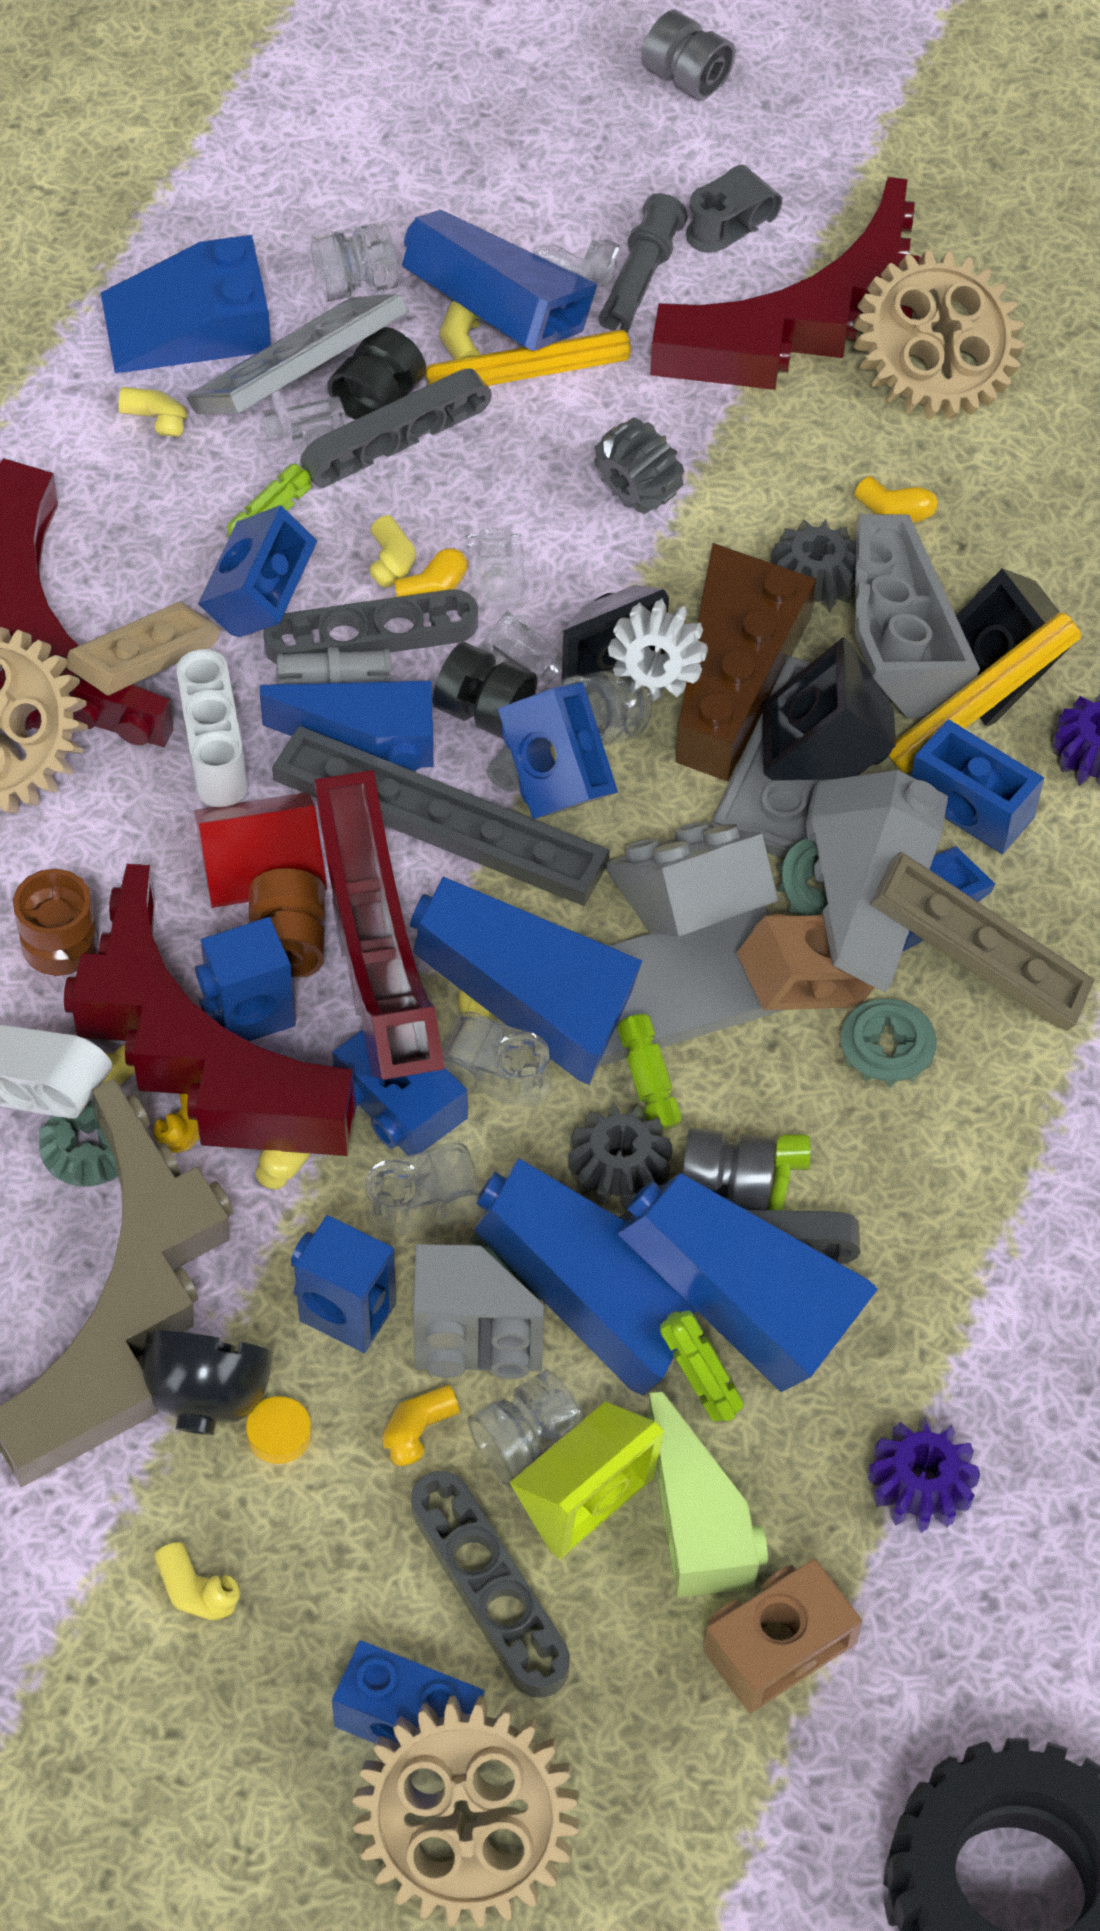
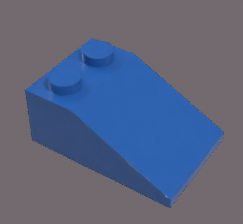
(189, 308)

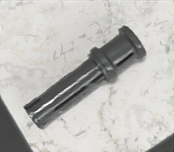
(648, 247)

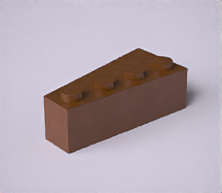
(751, 625)

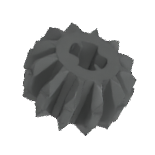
(639, 465)
(821, 555)
(620, 1134)

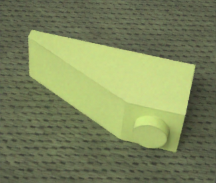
(703, 1513)

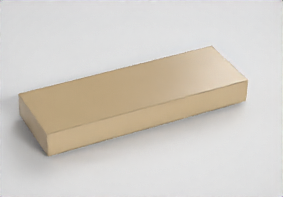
(142, 648)

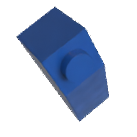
(374, 717)

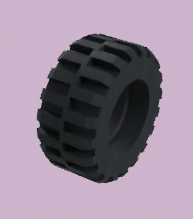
(981, 1794)

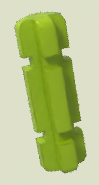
(293, 484)
(649, 1070)
(701, 1366)

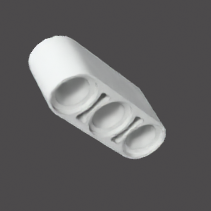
(212, 728)
(49, 1071)

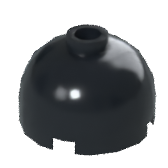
(204, 1378)

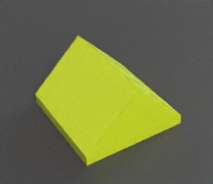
(589, 1475)

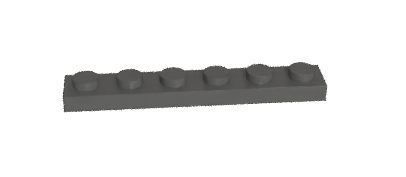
(452, 818)

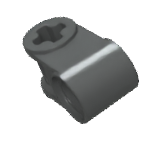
(730, 209)

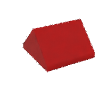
(254, 839)

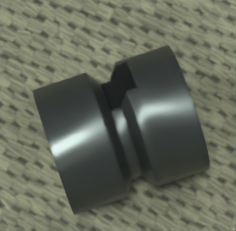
(378, 373)
(477, 687)

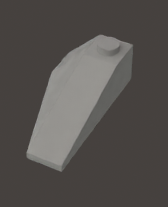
(906, 618)
(857, 832)

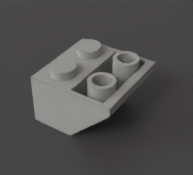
(694, 877)
(473, 1315)

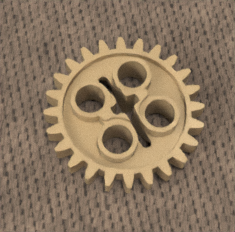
(894, 336)
(31, 685)
(477, 1873)

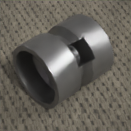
(685, 53)
(731, 1169)

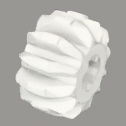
(665, 632)

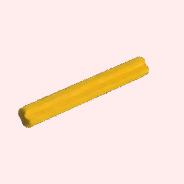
(551, 359)
(990, 686)

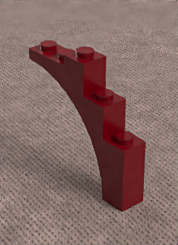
(754, 337)
(26, 513)
(371, 931)
(232, 1086)

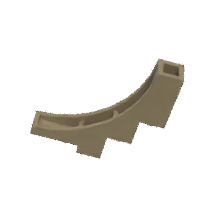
(98, 1381)

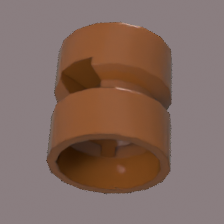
(297, 911)
(55, 921)

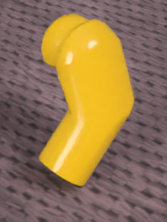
(911, 501)
(442, 573)
(178, 1132)
(412, 1418)

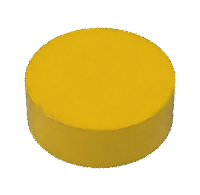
(278, 1430)

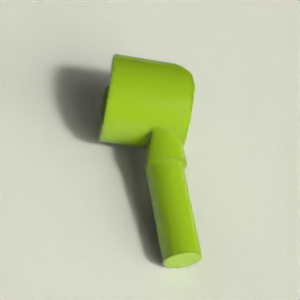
(790, 1154)

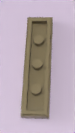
(982, 941)

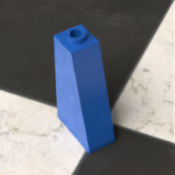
(498, 280)
(527, 971)
(581, 1270)
(746, 1277)

